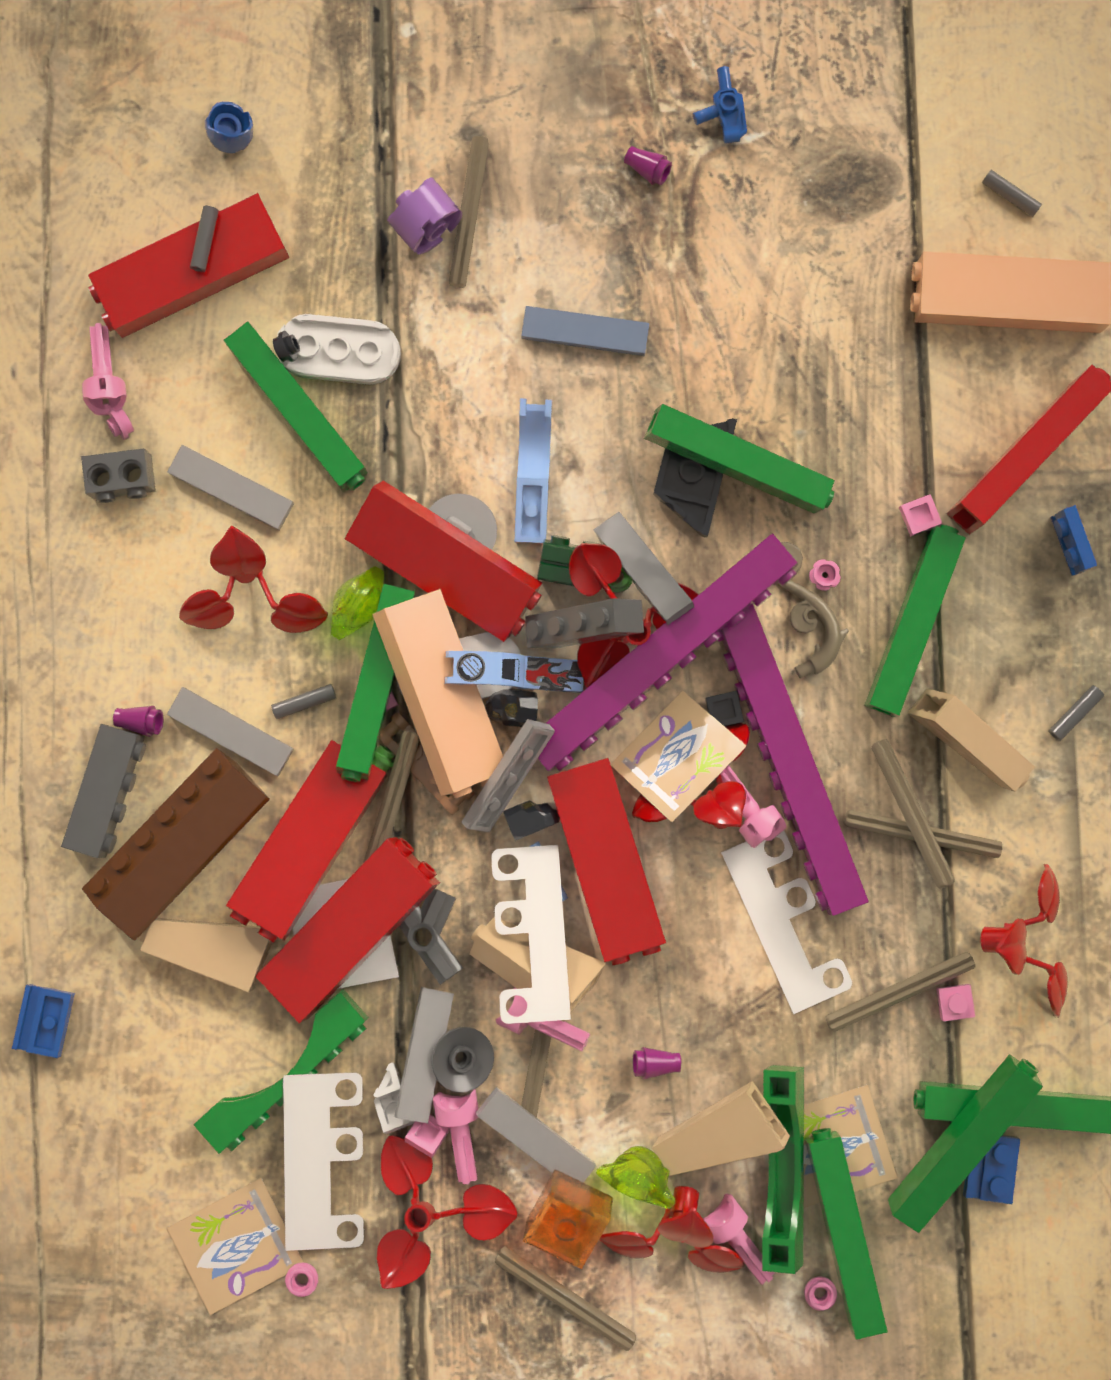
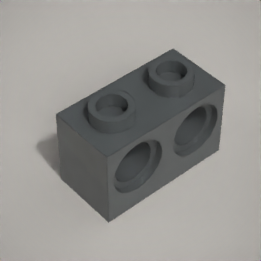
(118, 466)

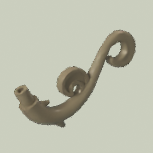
(823, 656)

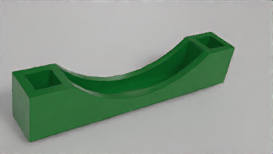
(233, 1115)
(785, 1201)

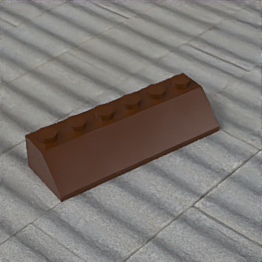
(175, 844)

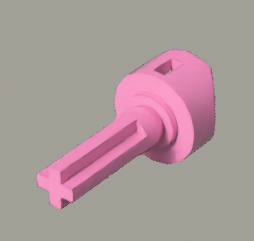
(103, 383)
(760, 823)
(557, 1029)
(457, 1114)
(728, 1225)

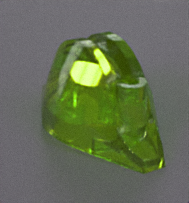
(356, 602)
(639, 1176)

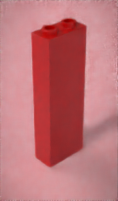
(159, 276)
(1031, 449)
(444, 558)
(303, 847)
(607, 861)
(348, 928)

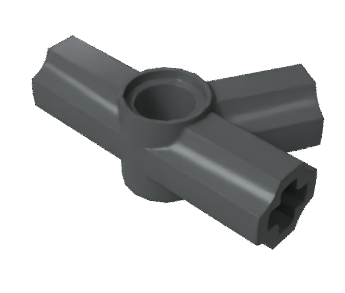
(433, 917)

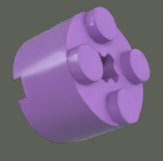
(424, 216)

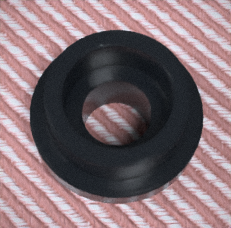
(286, 347)

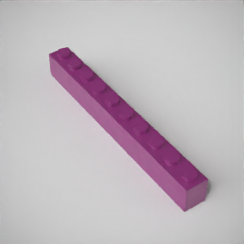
(665, 650)
(792, 766)

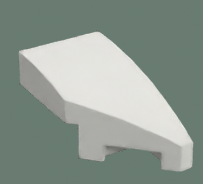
(386, 1101)

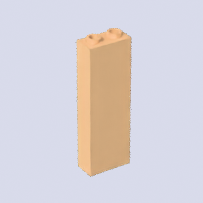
(1012, 292)
(446, 716)

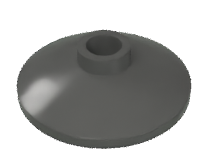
(476, 1061)

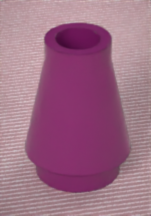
(649, 165)
(142, 720)
(654, 1063)

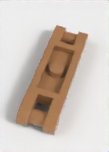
(420, 766)

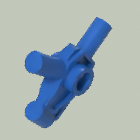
(727, 107)

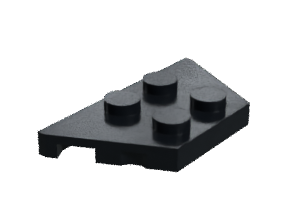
(690, 487)

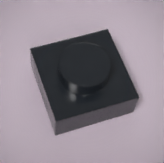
(725, 708)

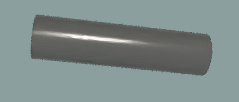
(1011, 193)
(204, 238)
(303, 701)
(1076, 713)

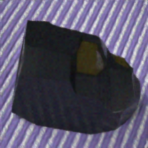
(512, 707)
(530, 818)

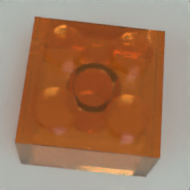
(568, 1219)

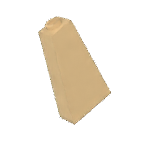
(971, 738)
(213, 949)
(510, 959)
(723, 1133)

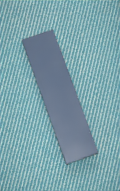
(585, 330)

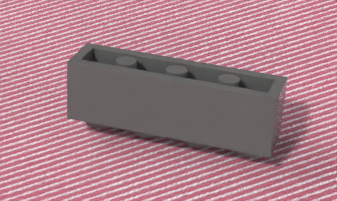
(585, 623)
(104, 791)

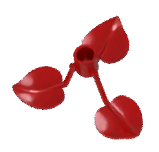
(244, 561)
(590, 571)
(718, 807)
(1010, 941)
(684, 1227)
(402, 1256)

